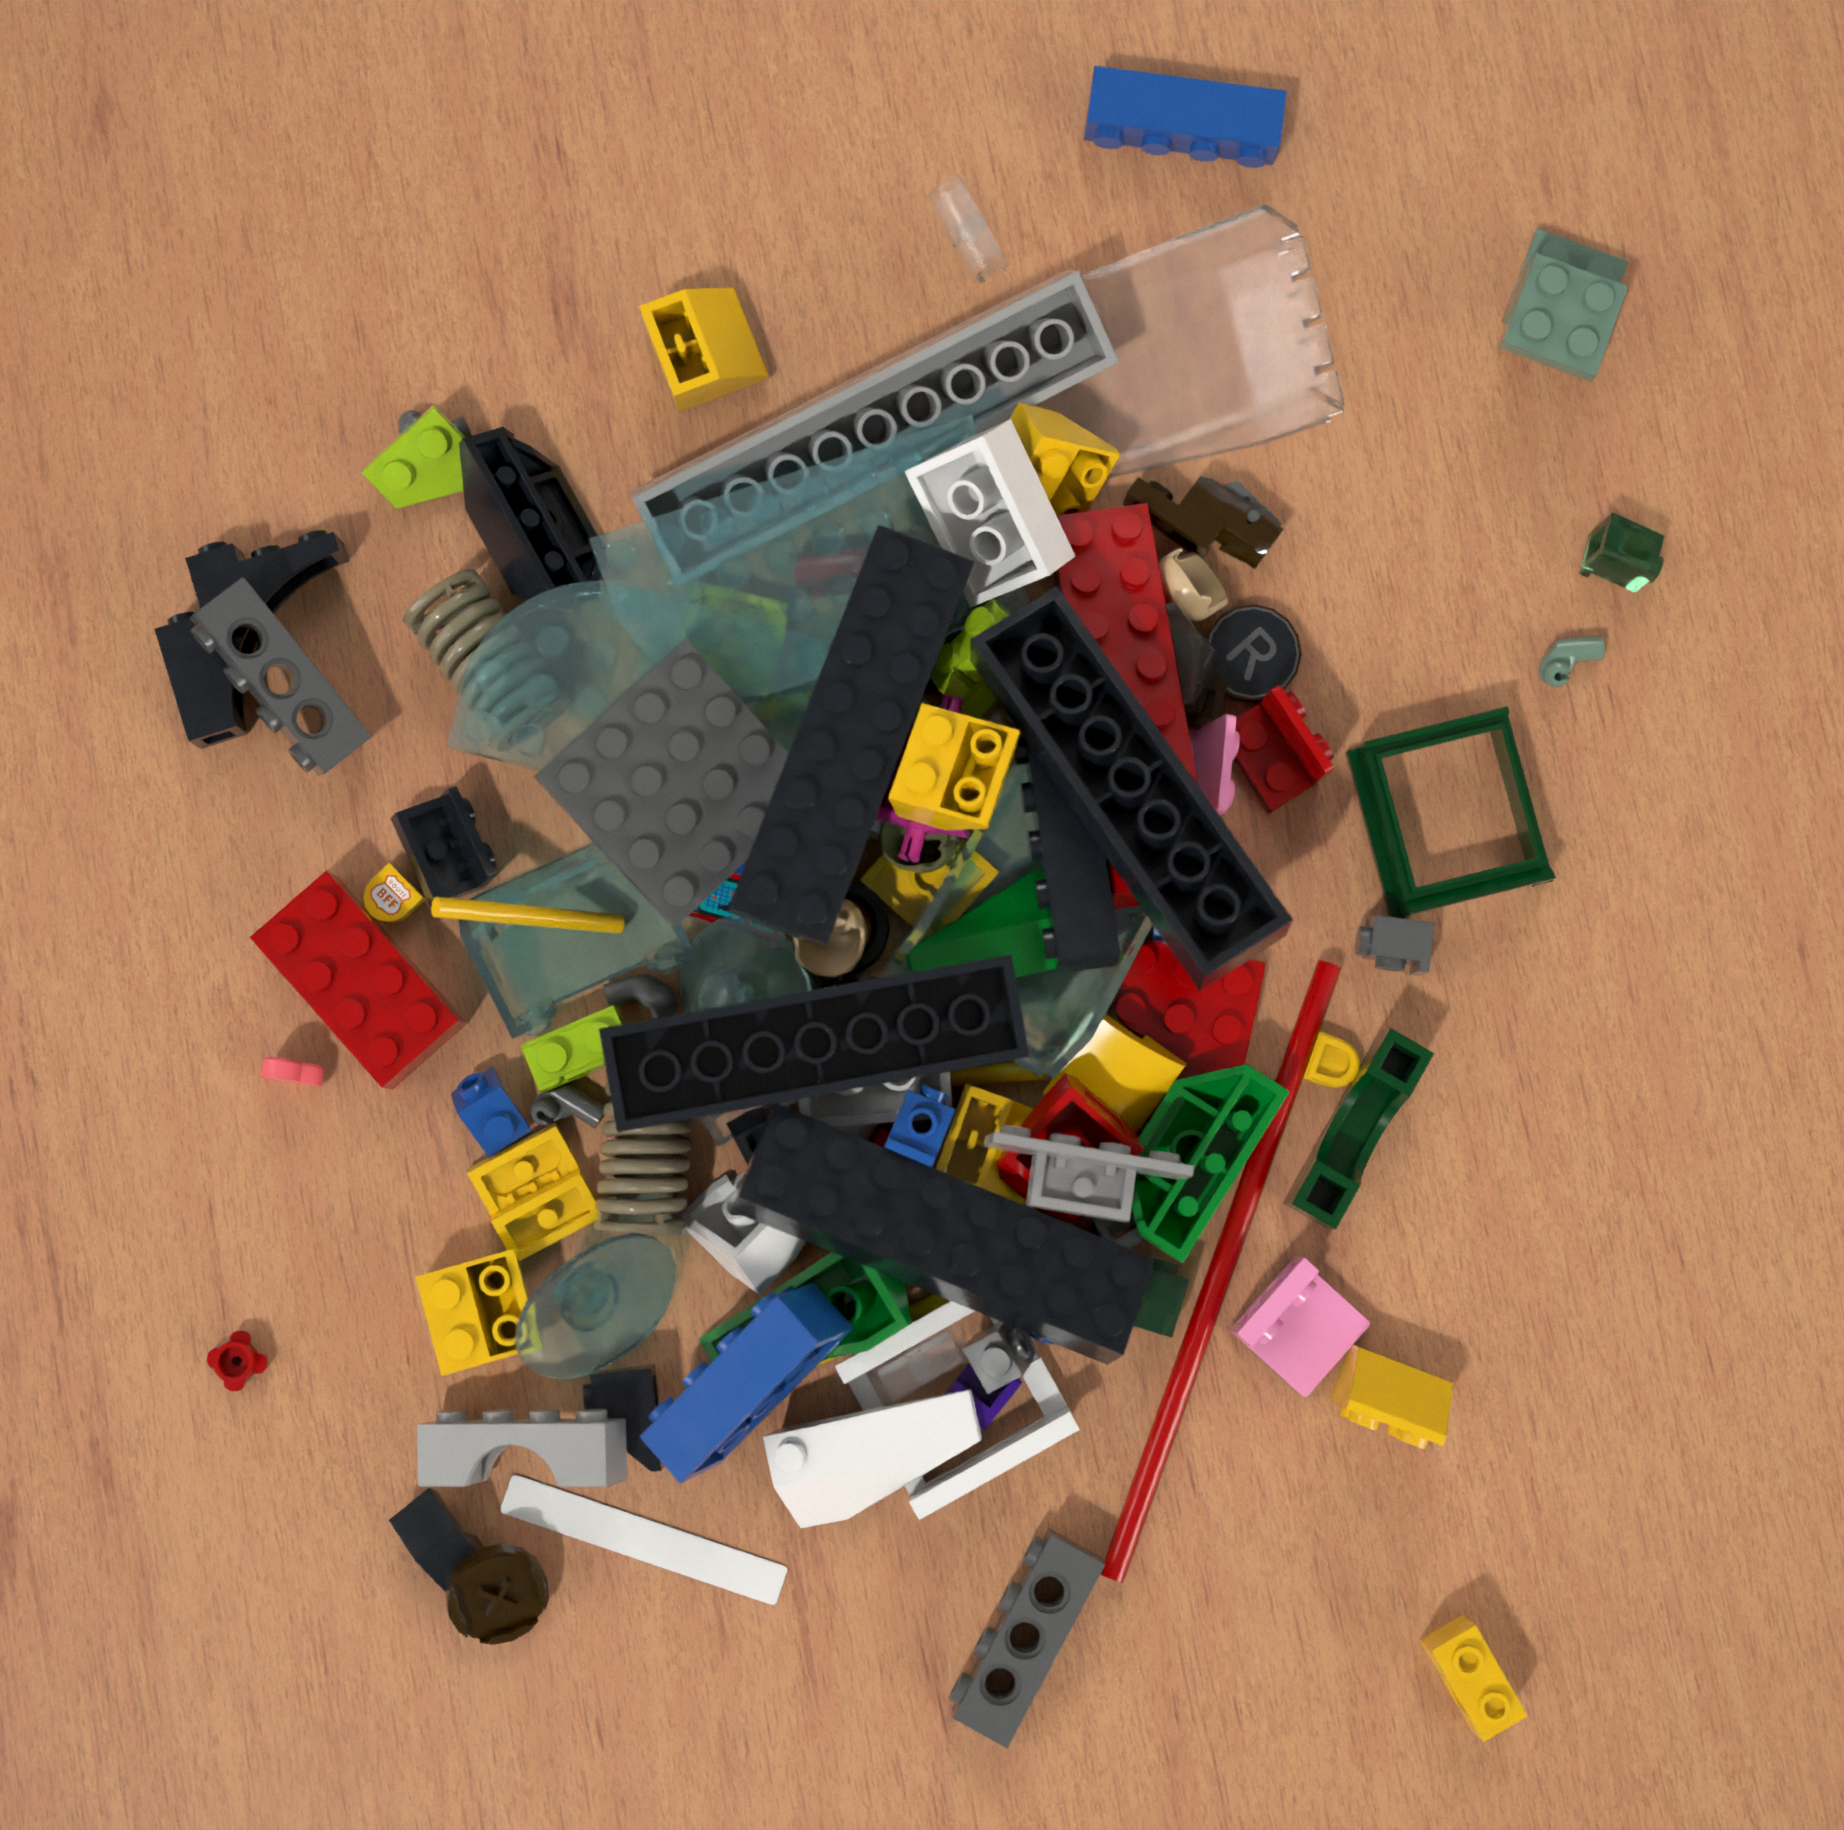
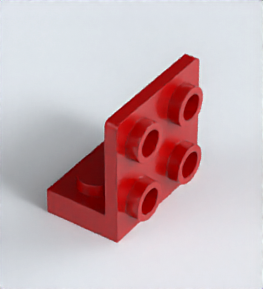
(1279, 750)

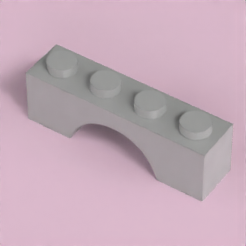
(577, 1450)

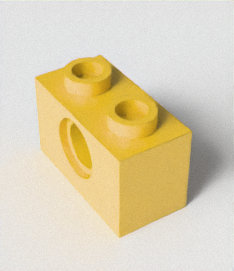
(1473, 1678)

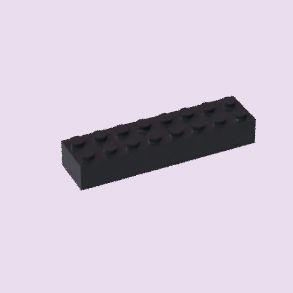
(851, 737)
(1129, 788)
(813, 1043)
(943, 1235)

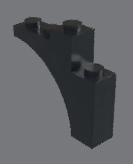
(204, 695)

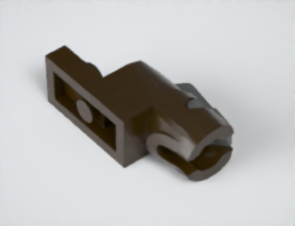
(1210, 515)

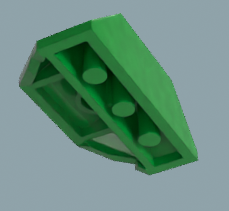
(1212, 1126)

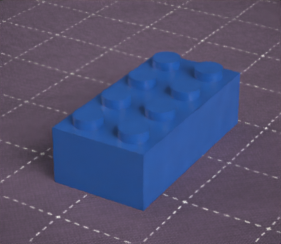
(745, 1381)

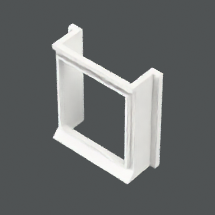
(994, 1460)

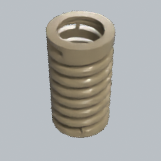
(462, 619)
(645, 1174)

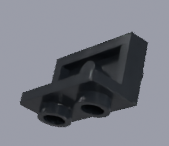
(445, 846)

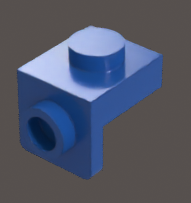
(489, 1111)

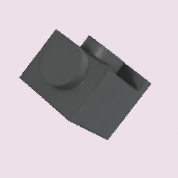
(1396, 943)
(1000, 1354)

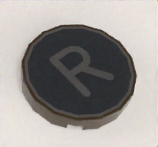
(1255, 651)

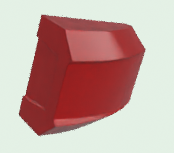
(1071, 1111)

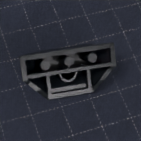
(525, 514)

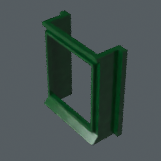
(1384, 832)

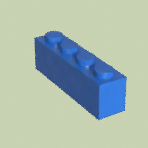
(1184, 116)

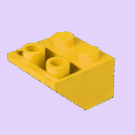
(702, 344)
(1065, 457)
(952, 770)
(963, 1149)
(474, 1310)
(1398, 1395)

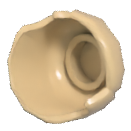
(1191, 585)
(843, 948)

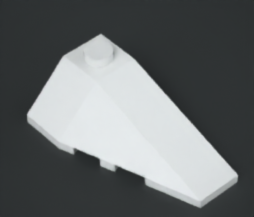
(740, 1244)
(855, 1459)

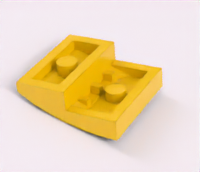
(1124, 1071)
(535, 1191)

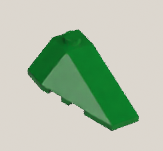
(995, 928)
(864, 1296)

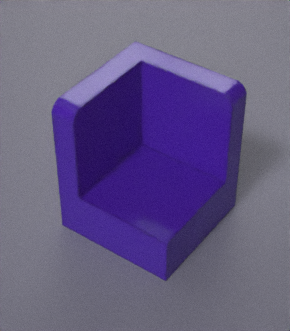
(986, 1405)

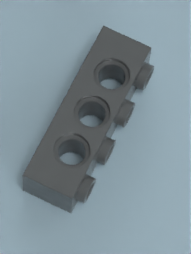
(339, 729)
(1001, 1713)

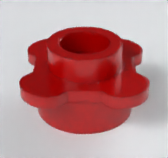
(222, 1361)

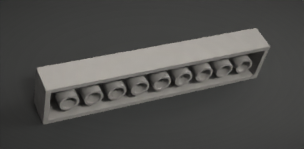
(979, 368)

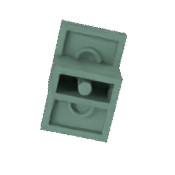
(1564, 305)

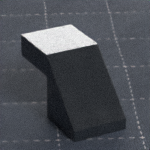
(433, 1536)

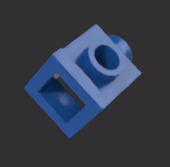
(915, 1145)

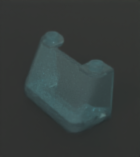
(540, 966)

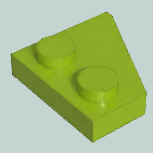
(419, 462)

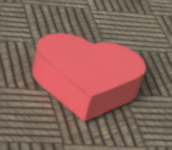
(292, 1072)

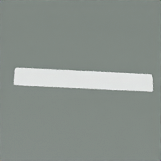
(644, 1539)

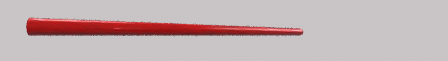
(1217, 1279)

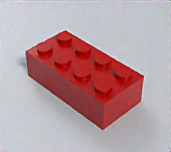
(358, 980)

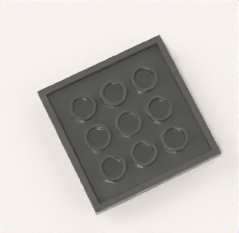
(671, 782)

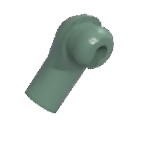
(1565, 654)

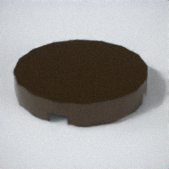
(496, 1594)

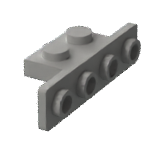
(1084, 1178)

